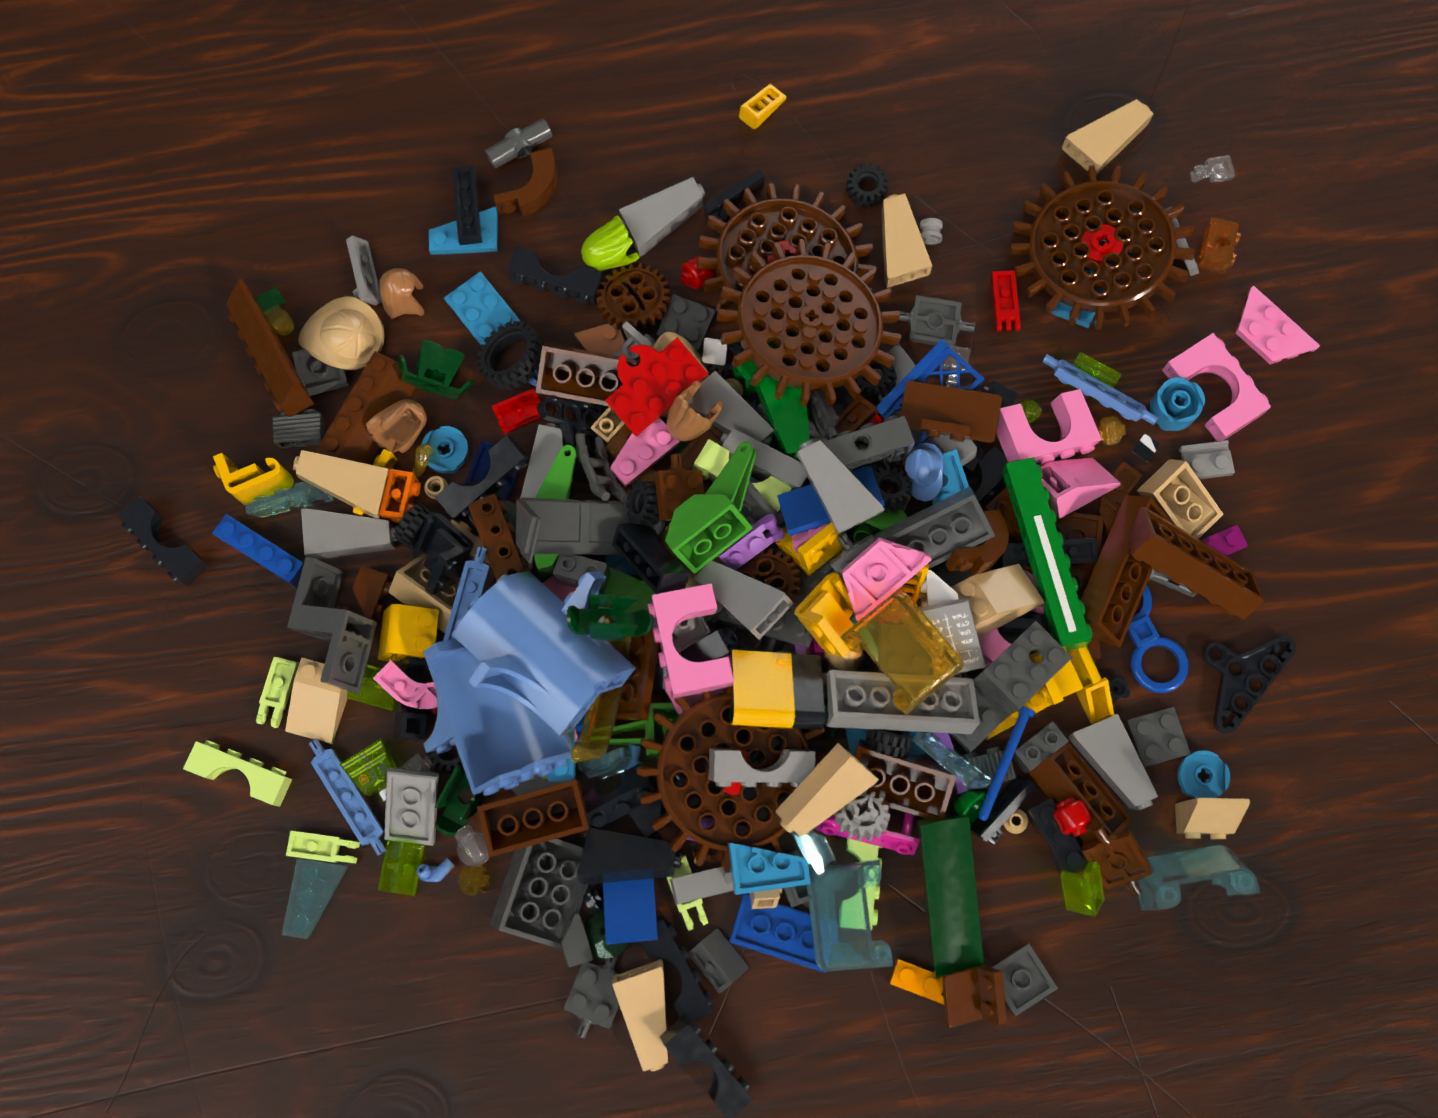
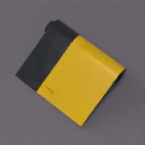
(777, 690)

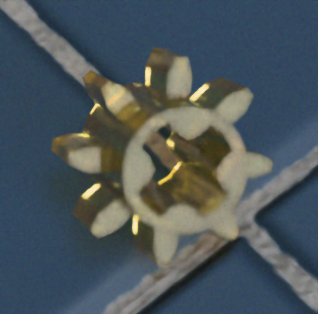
(1111, 430)
(473, 880)

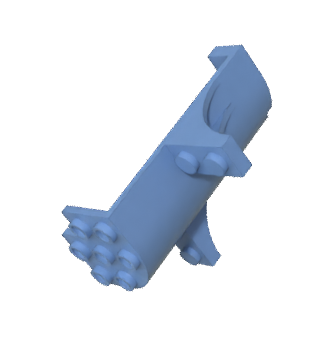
(533, 655)
(493, 732)

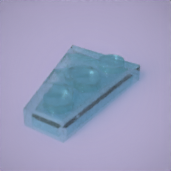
(300, 495)
(951, 761)
(309, 895)

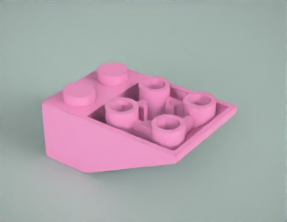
(1075, 483)

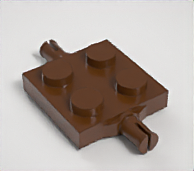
(676, 487)
(1119, 859)

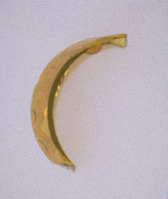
(601, 715)

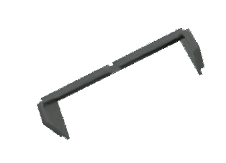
(571, 526)

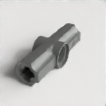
(518, 143)

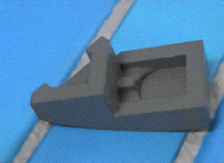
(575, 943)

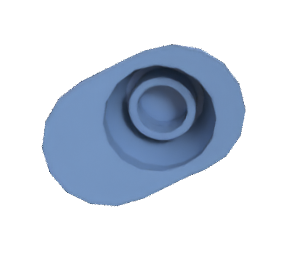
(925, 471)

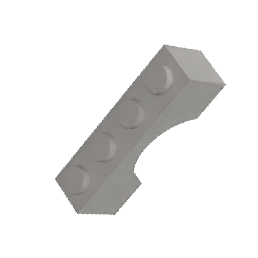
(728, 766)

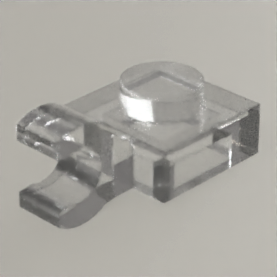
(1215, 168)
(951, 364)

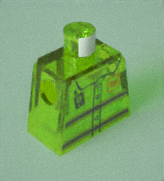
(370, 768)

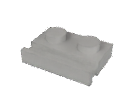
(1209, 459)

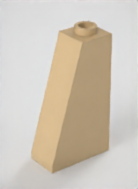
(1106, 137)
(902, 243)
(344, 479)
(825, 791)
(643, 1007)

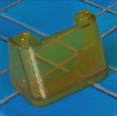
(905, 649)

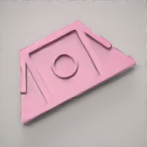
(1271, 330)
(879, 573)

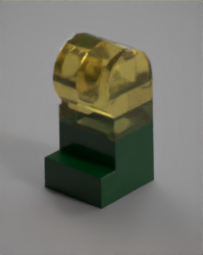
(271, 305)

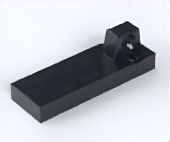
(734, 195)
(1003, 808)

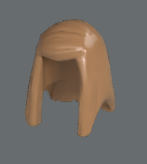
(396, 293)
(684, 422)
(397, 425)

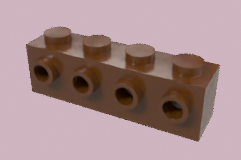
(497, 536)

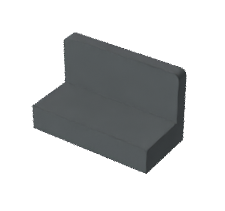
(718, 961)

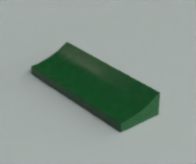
(950, 894)

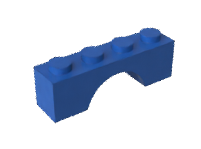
(259, 550)

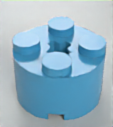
(1177, 404)

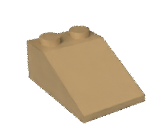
(1182, 497)
(998, 597)
(314, 706)
(1209, 816)

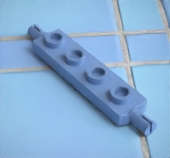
(1107, 395)
(471, 585)
(347, 797)

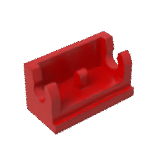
(517, 411)

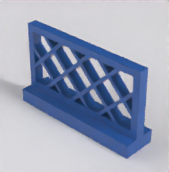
(921, 372)

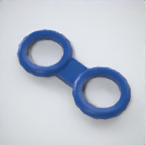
(1146, 636)

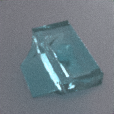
(609, 765)
(815, 849)

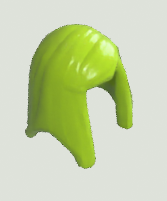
(608, 246)

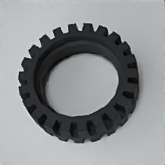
(498, 343)

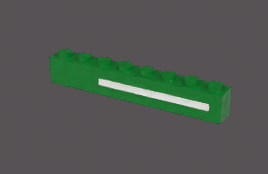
(1046, 554)

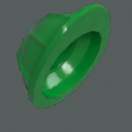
(969, 804)

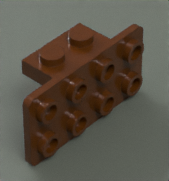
(951, 412)

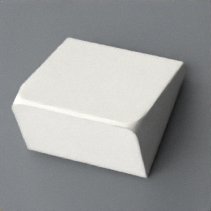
(714, 351)

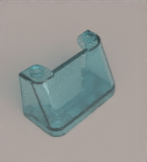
(1173, 869)
(842, 918)

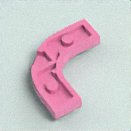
(405, 689)

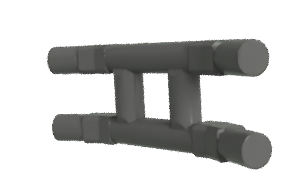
(601, 461)

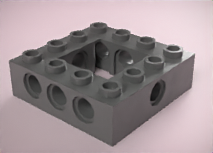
(884, 445)

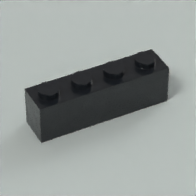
(650, 558)

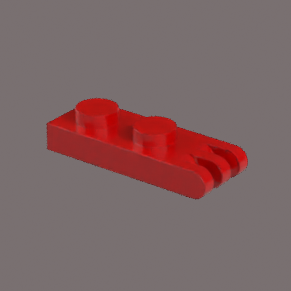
(1005, 299)

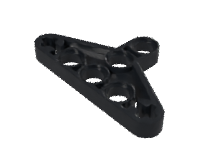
(576, 426)
(1238, 686)

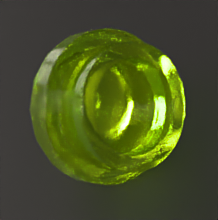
(1031, 410)

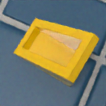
(1096, 701)

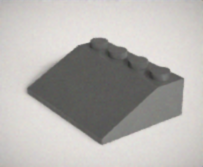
(540, 892)

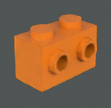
(399, 495)

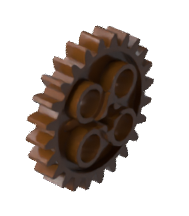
(650, 285)
(777, 564)

